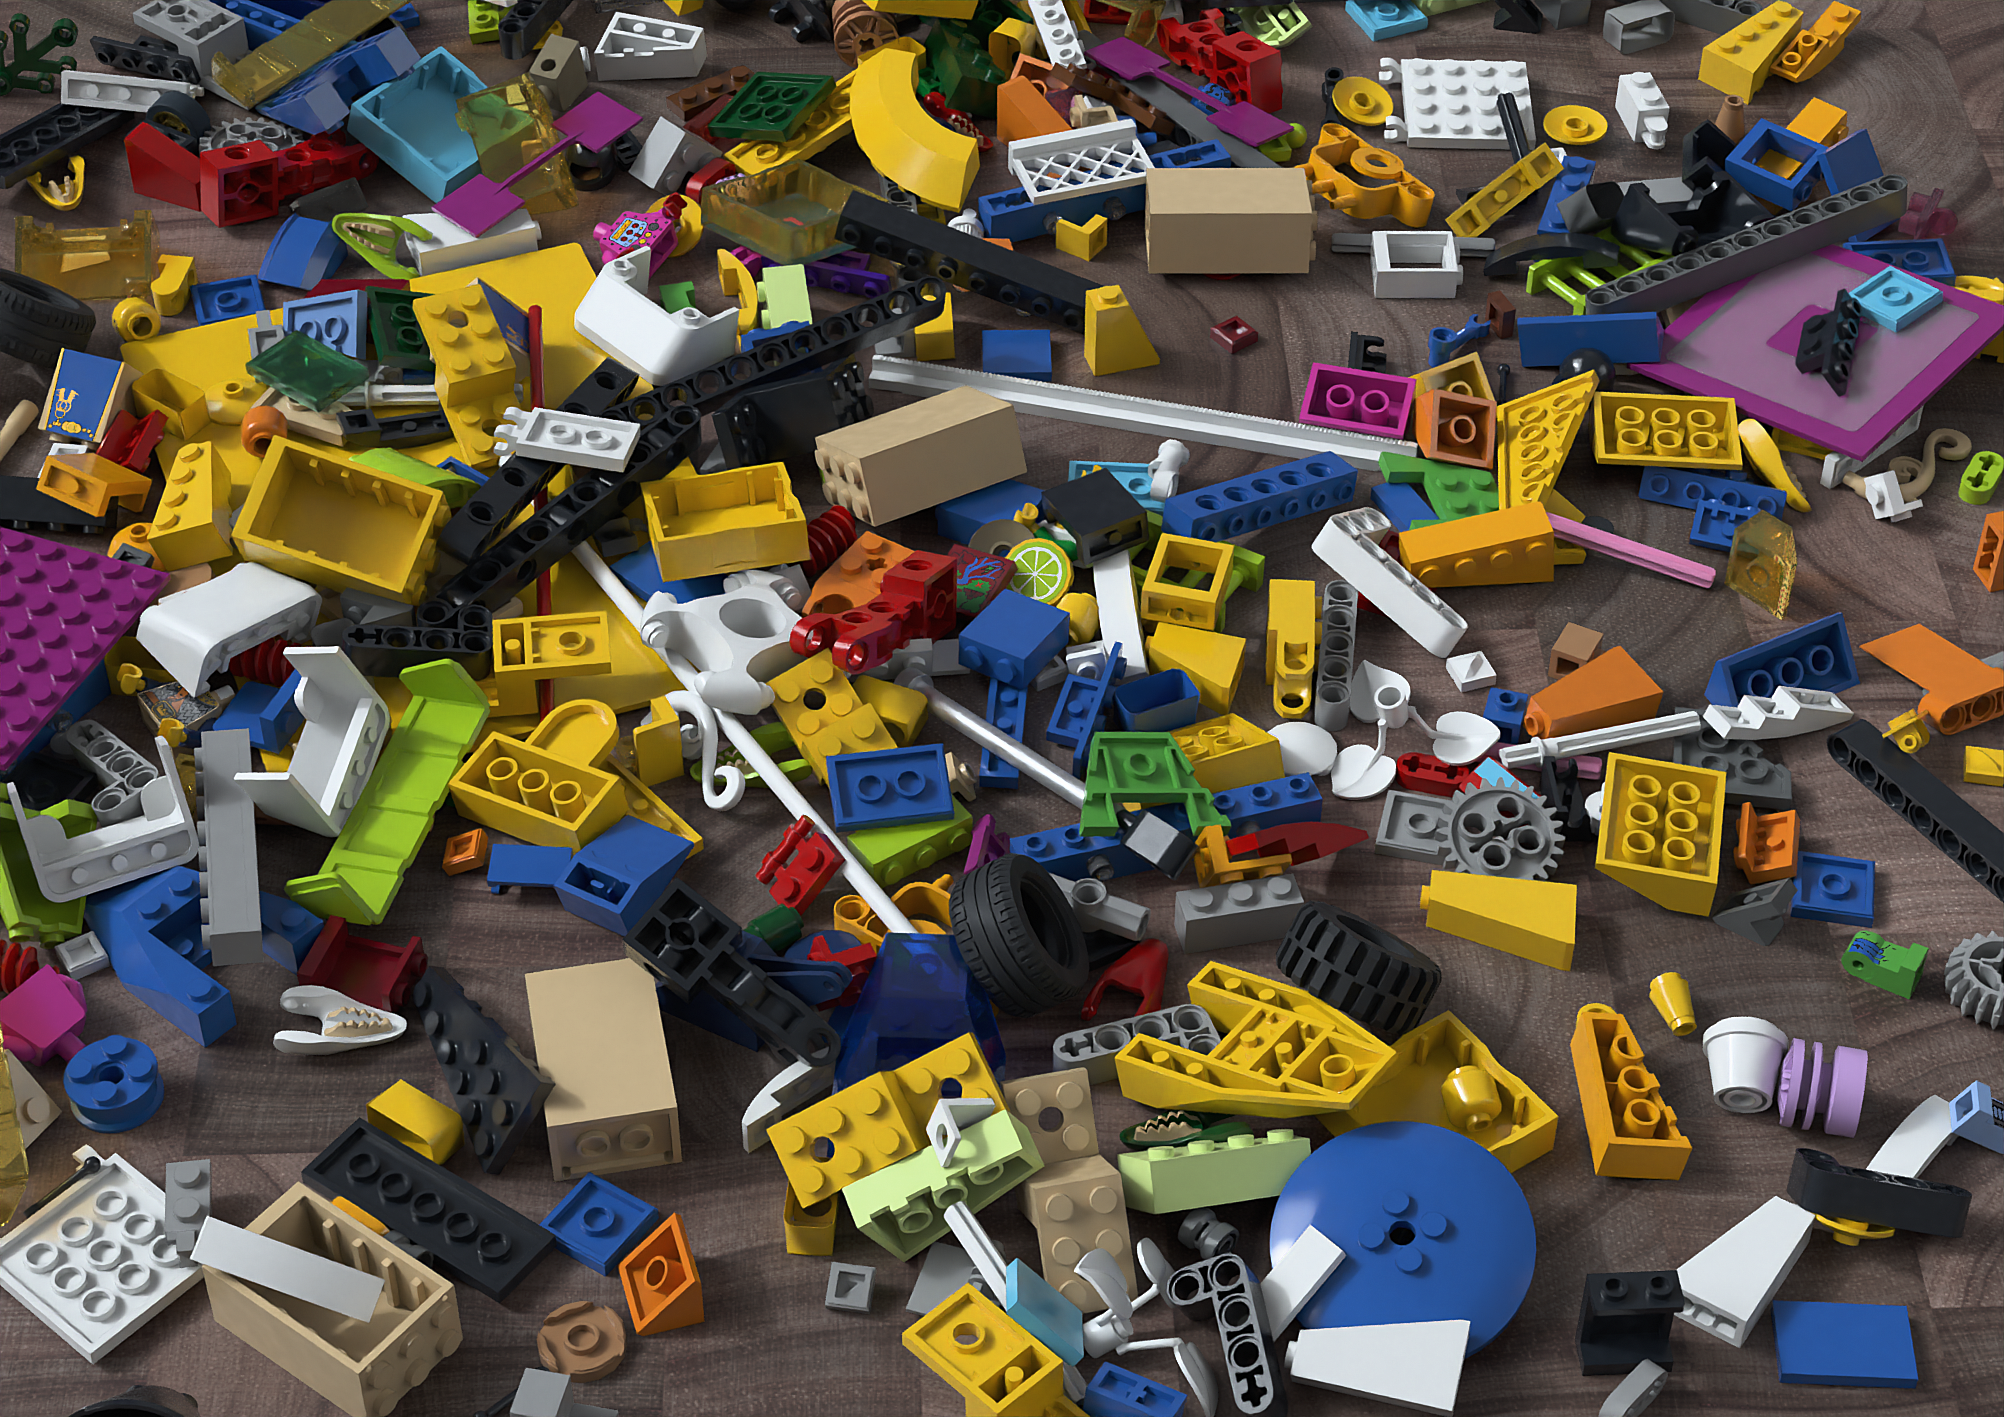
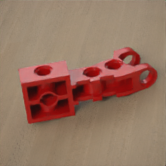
(1232, 61)
(249, 178)
(913, 603)

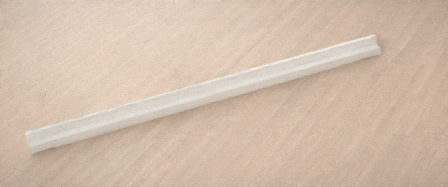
(1139, 413)

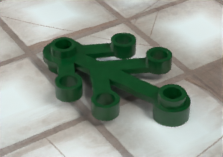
(30, 59)

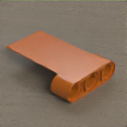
(1959, 685)

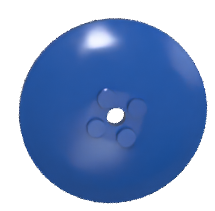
(1462, 1204)

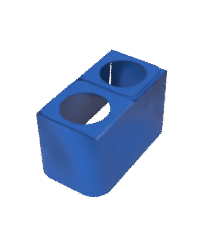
(1167, 695)

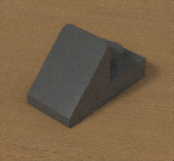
(375, 610)
(1757, 911)

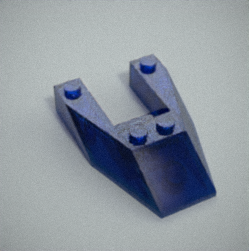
(913, 1004)

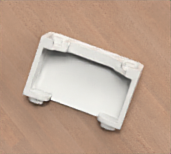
(224, 618)

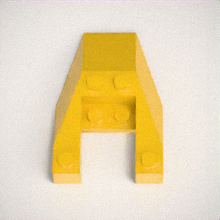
(1278, 1061)

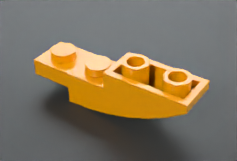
(1818, 46)

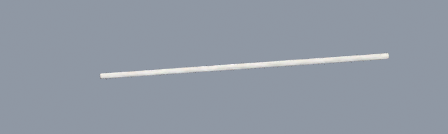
(746, 744)

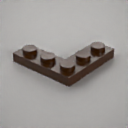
(1113, 92)
(692, 100)

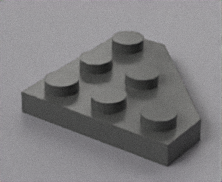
(1748, 773)

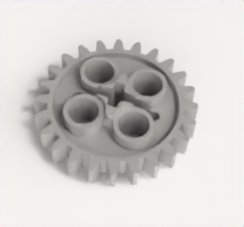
(272, 135)
(1481, 810)

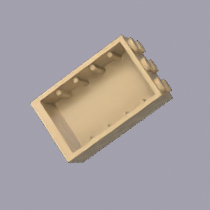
(1229, 220)
(920, 455)
(608, 1054)
(341, 1357)

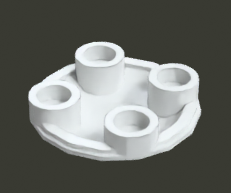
(1305, 748)

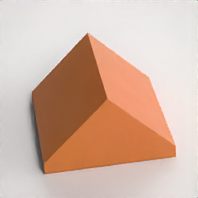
(663, 1281)

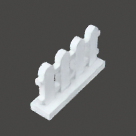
(118, 91)

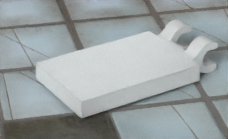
(568, 438)

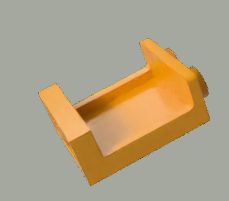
(90, 481)

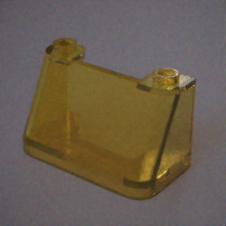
(509, 131)
(91, 260)

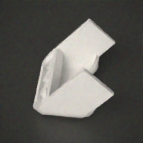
(645, 335)
(334, 750)
(117, 852)

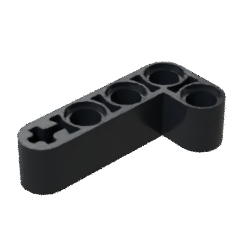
(390, 649)
(1876, 1197)
(1239, 1342)

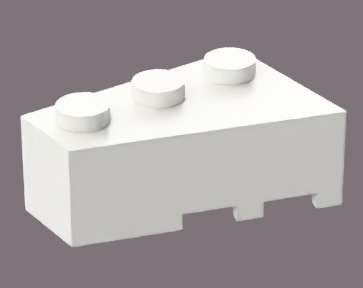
(649, 49)

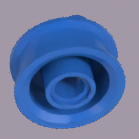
(114, 1085)

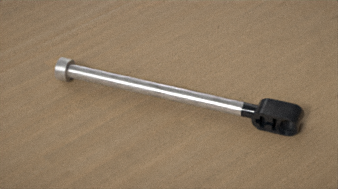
(1142, 835)

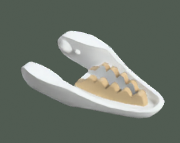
(344, 1020)

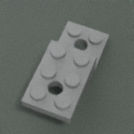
(199, 32)

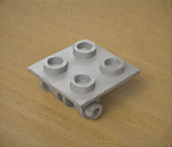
(944, 1273)

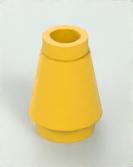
(1673, 1001)

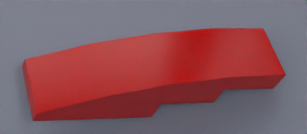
(1302, 840)

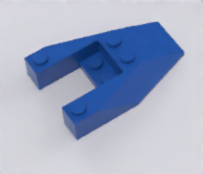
(322, 93)
(158, 952)

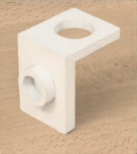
(950, 1118)

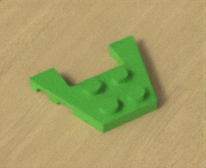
(1452, 489)
(1142, 770)

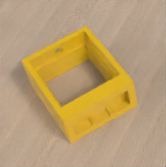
(1200, 607)

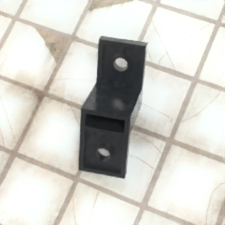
(788, 414)

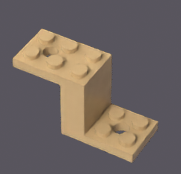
(1077, 1193)

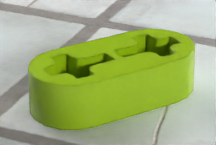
(1976, 475)

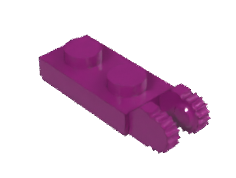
(985, 844)

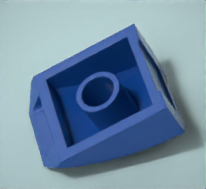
(303, 254)

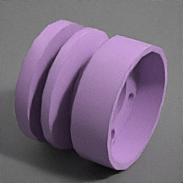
(1823, 1087)

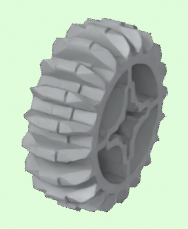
(1977, 978)

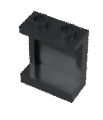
(1704, 154)
(1097, 515)
(1627, 1321)

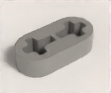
(1635, 1391)

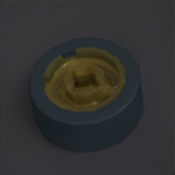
(181, 114)

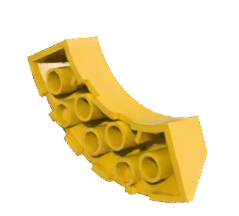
(904, 138)

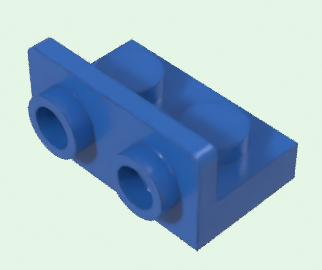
(1716, 523)

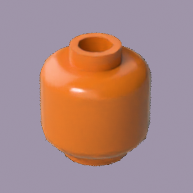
(260, 426)

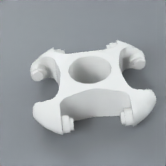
(731, 637)

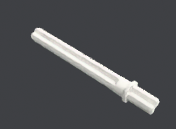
(399, 395)
(1599, 739)
(994, 1271)

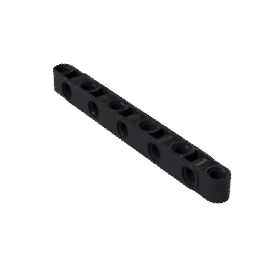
(523, 478)
(564, 522)

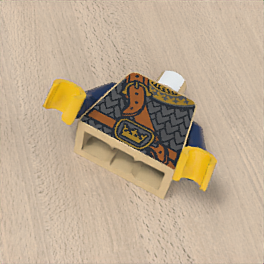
(172, 710)

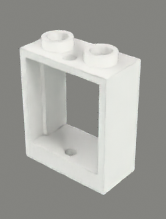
(1415, 248)

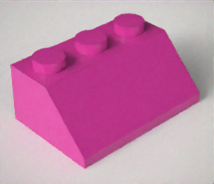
(1359, 401)

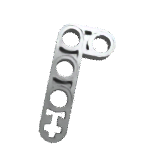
(117, 769)
(1097, 1046)

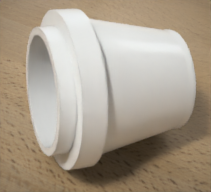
(1744, 1062)

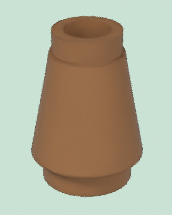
(1732, 117)

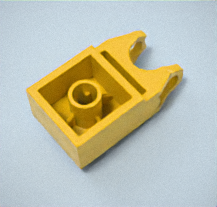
(1292, 643)

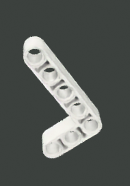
(1352, 549)

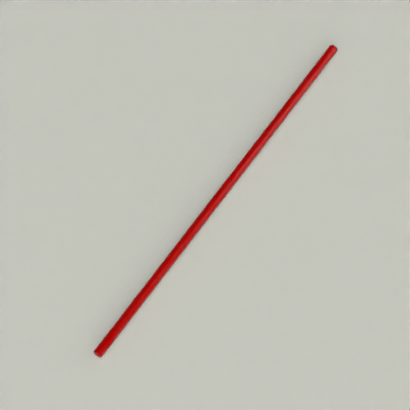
(543, 582)

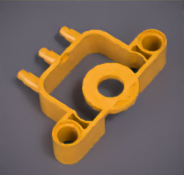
(1405, 200)
(857, 917)

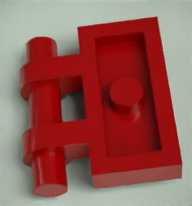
(807, 873)

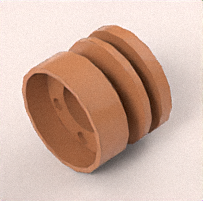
(860, 29)

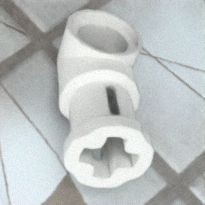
(1166, 468)

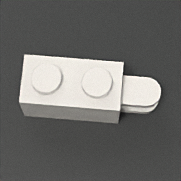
(1642, 109)

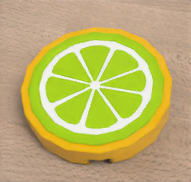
(1042, 571)

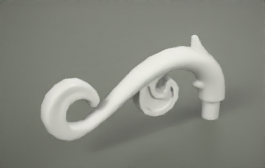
(705, 745)

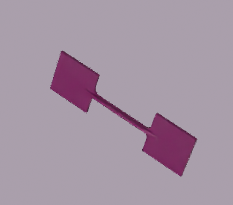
(1241, 120)
(484, 203)

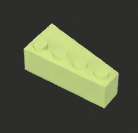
(1211, 1172)

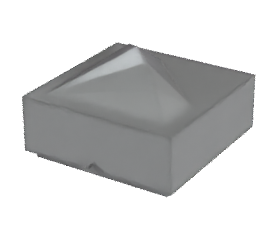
(850, 1287)

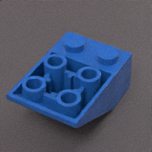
(621, 873)

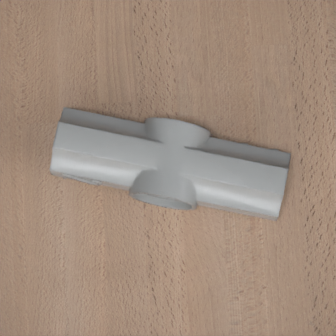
(1103, 911)

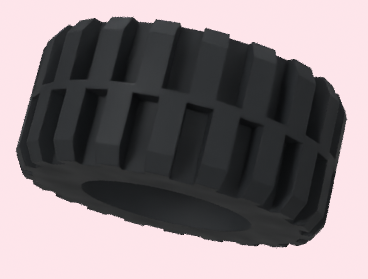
(1358, 967)

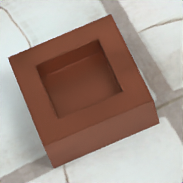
(1501, 314)

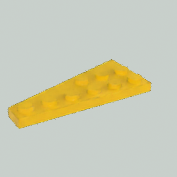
(1537, 437)

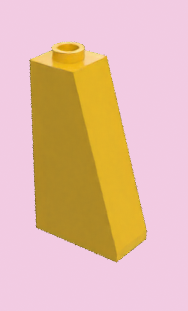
(1505, 914)

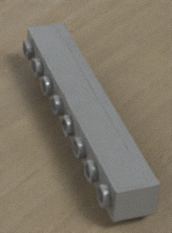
(230, 850)

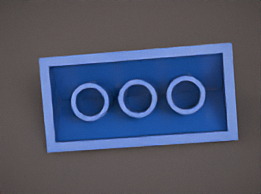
(1620, 336)
(1804, 658)

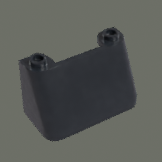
(1686, 225)

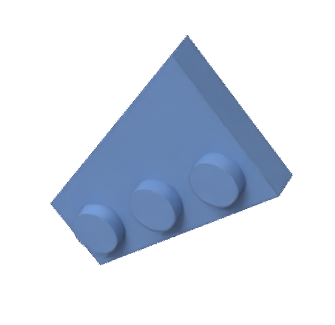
(331, 319)

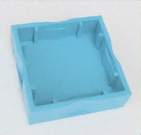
(416, 127)

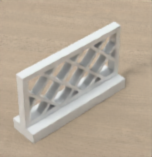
(1078, 149)

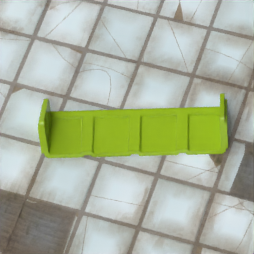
(399, 797)

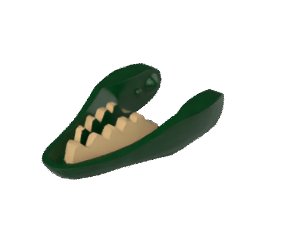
(1179, 1128)

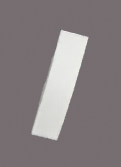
(1121, 613)
(1785, 714)
(287, 1269)

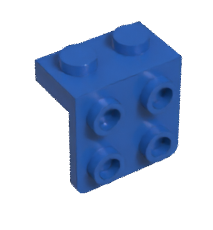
(266, 712)

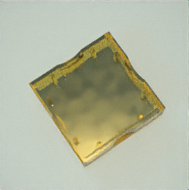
(781, 212)

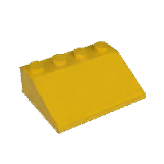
(1664, 430)
(1226, 754)
(1662, 830)

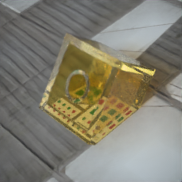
(1763, 562)

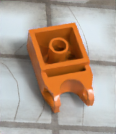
(855, 575)

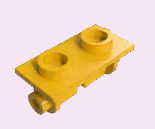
(1909, 731)

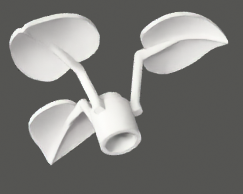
(1385, 696)
(1113, 1327)

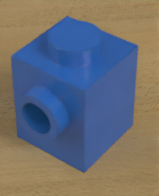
(1507, 712)

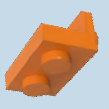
(1767, 844)

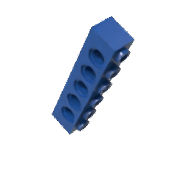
(1261, 498)

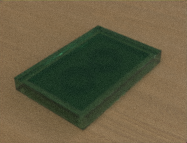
(307, 371)

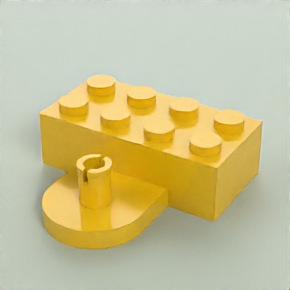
(550, 782)

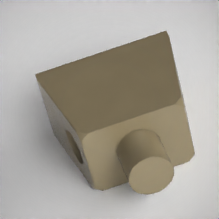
(560, 72)

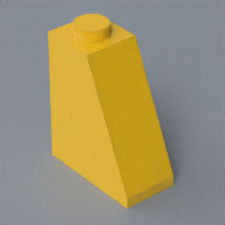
(1114, 334)
(1208, 658)

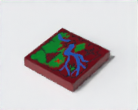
(979, 579)

